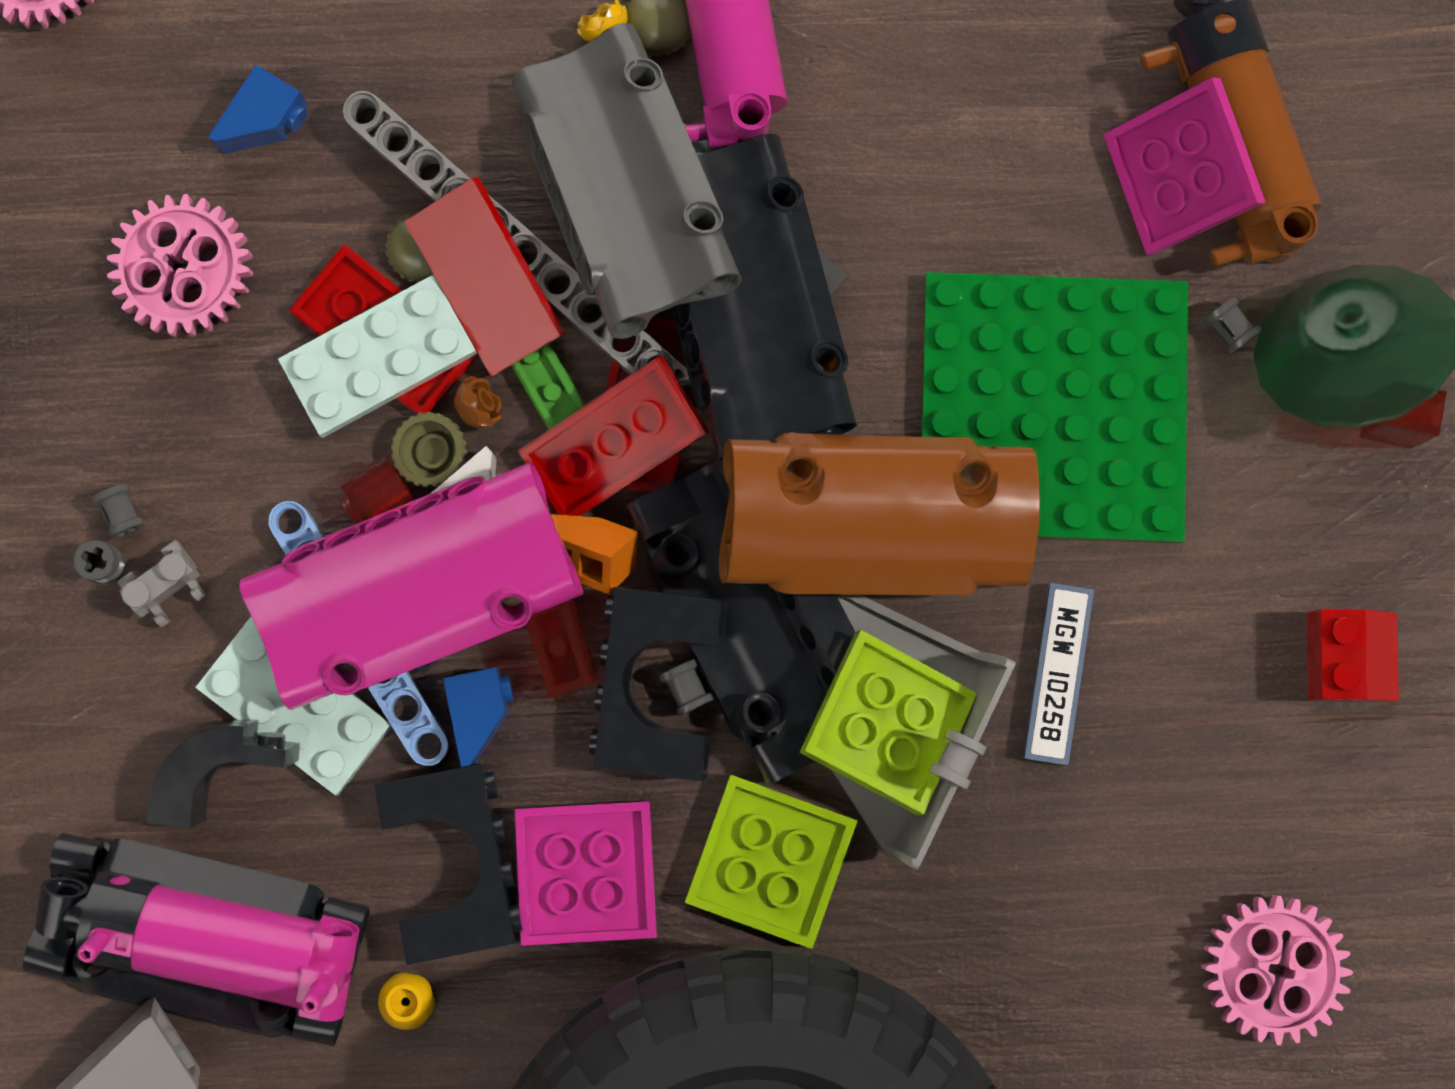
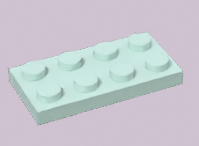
(377, 356)
(332, 732)

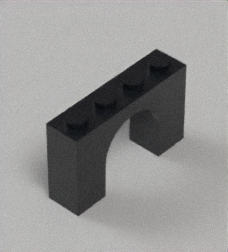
(625, 735)
(487, 915)

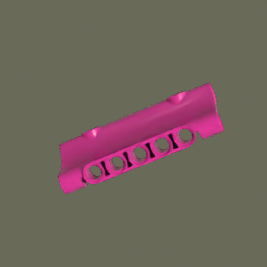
(410, 586)

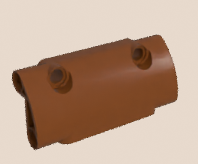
(878, 514)

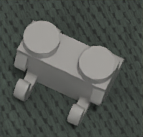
(161, 582)

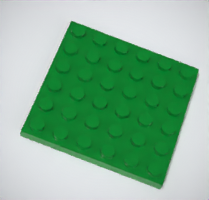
(1078, 375)

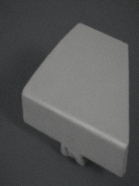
(893, 827)

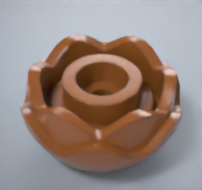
(477, 403)

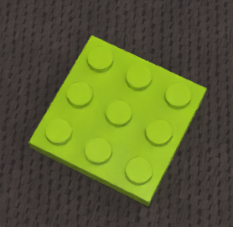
(887, 722)
(771, 861)

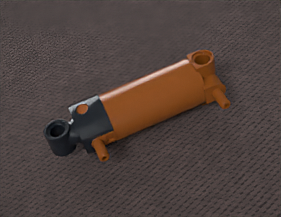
(1229, 44)

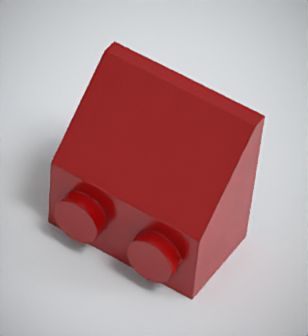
(1352, 655)

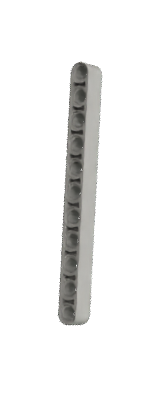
(547, 266)

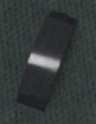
(184, 778)

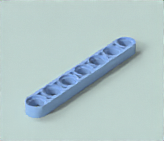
(398, 686)

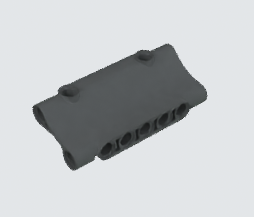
(624, 181)

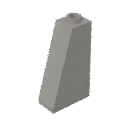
(138, 1056)

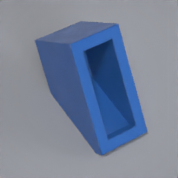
(259, 114)
(477, 709)

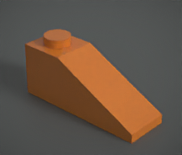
(598, 549)

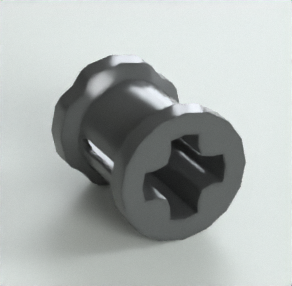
(1232, 325)
(118, 511)
(87, 569)
(686, 687)

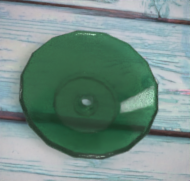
(1357, 346)

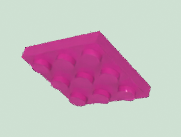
(1184, 167)
(585, 873)

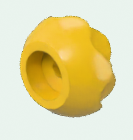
(604, 18)
(416, 990)

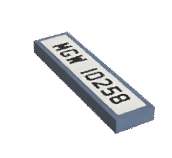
(1058, 674)

